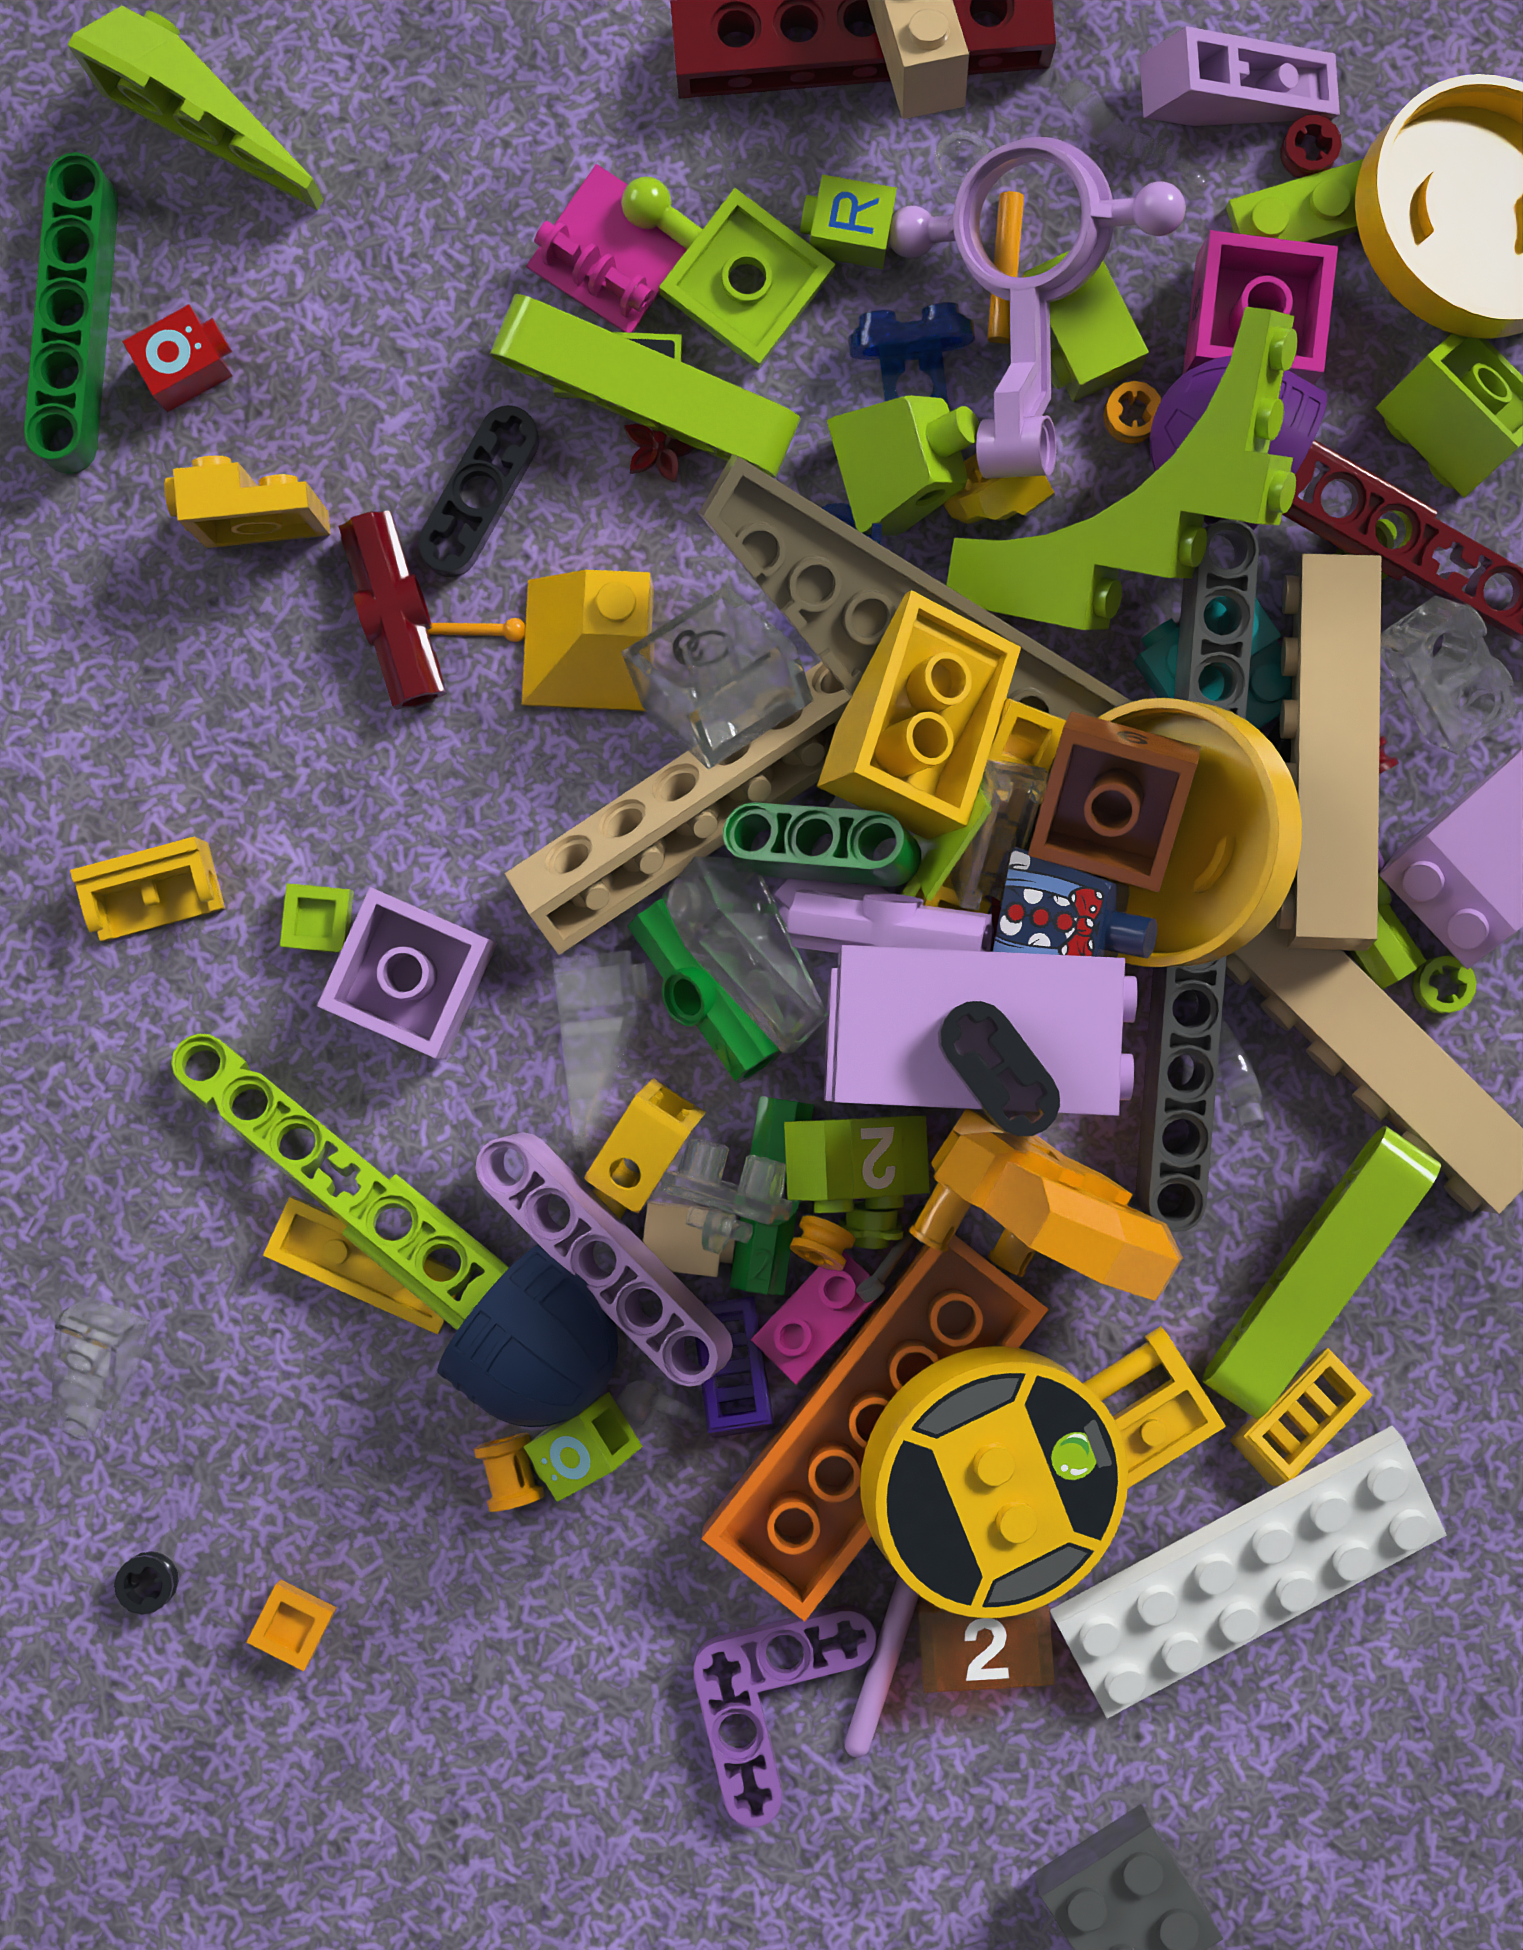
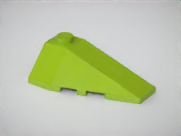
(157, 76)

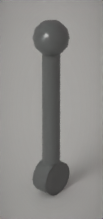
(873, 1286)

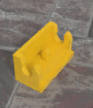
(148, 888)

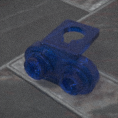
(924, 340)

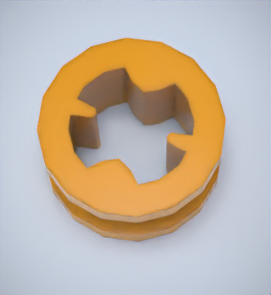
(1113, 409)
(822, 1243)

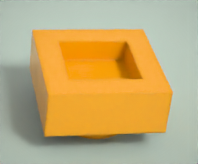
(291, 1625)

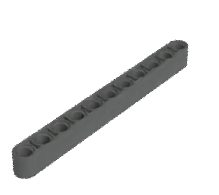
(1200, 1035)

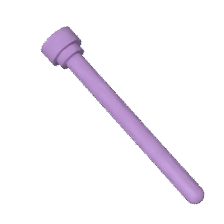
(881, 1669)

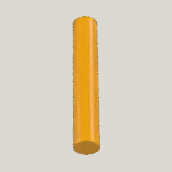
(1006, 260)

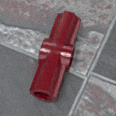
(392, 609)

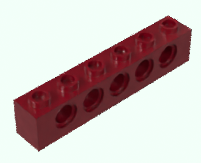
(833, 54)

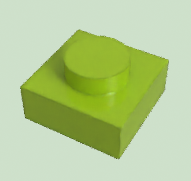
(316, 918)

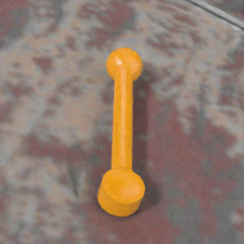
(512, 629)

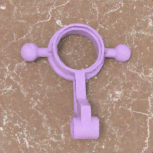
(1019, 437)

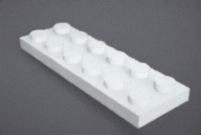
(1249, 1571)

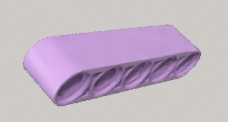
(635, 1263)

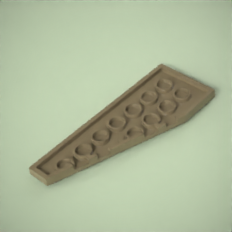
(847, 587)

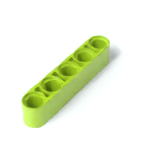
(643, 385)
(1321, 1272)

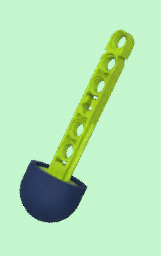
(526, 1334)

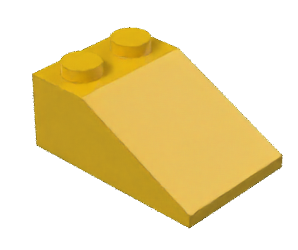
(922, 719)

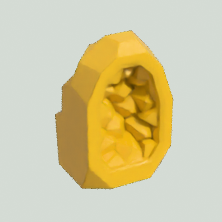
(997, 496)

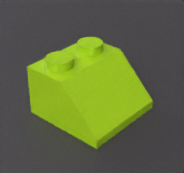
(1459, 411)

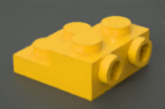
(228, 508)

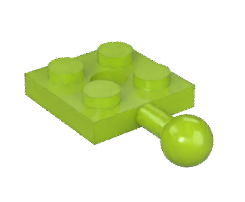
(733, 237)

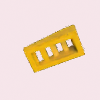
(1261, 1454)

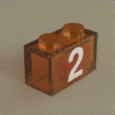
(983, 1652)

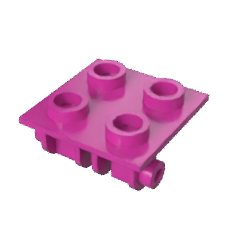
(602, 256)

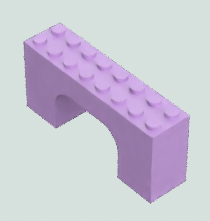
(893, 1000)

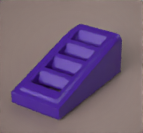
(741, 1422)

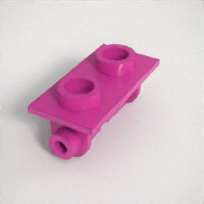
(813, 1319)

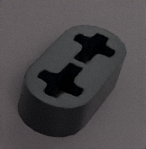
(1013, 1056)

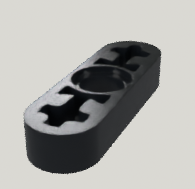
(514, 458)

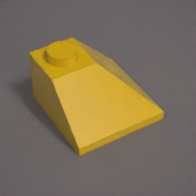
(577, 637)

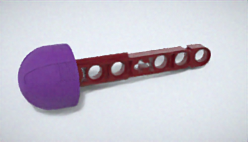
(1370, 494)

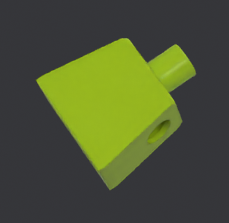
(901, 459)

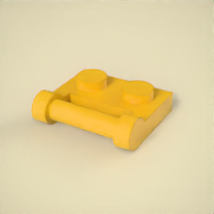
(1167, 1418)

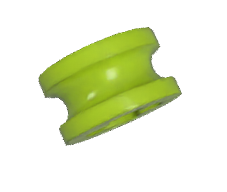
(1427, 994)

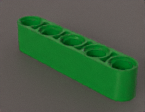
(59, 288)

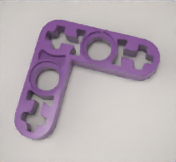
(759, 1675)

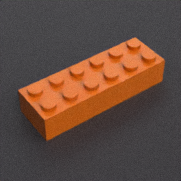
(799, 1504)

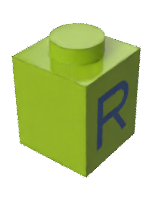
(850, 220)

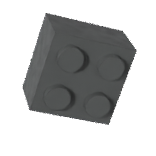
(1125, 1892)

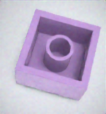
(407, 974)

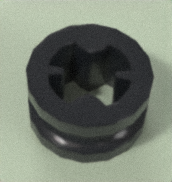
(155, 1600)

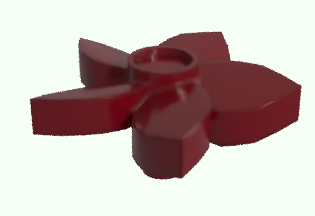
(655, 448)

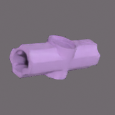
(883, 920)

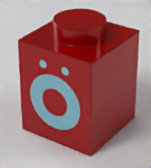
(180, 357)

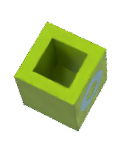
(583, 1448)

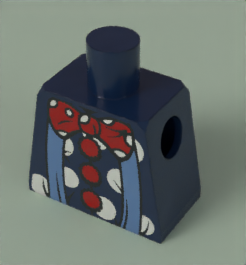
(1068, 913)

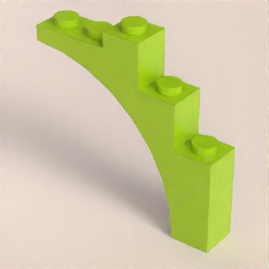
(1157, 528)

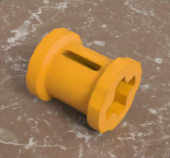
(509, 1472)

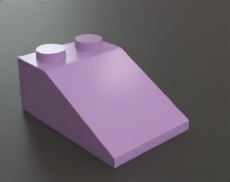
(1468, 866)

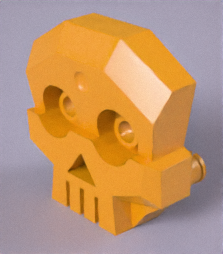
(1046, 1208)

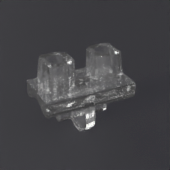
(754, 1198)

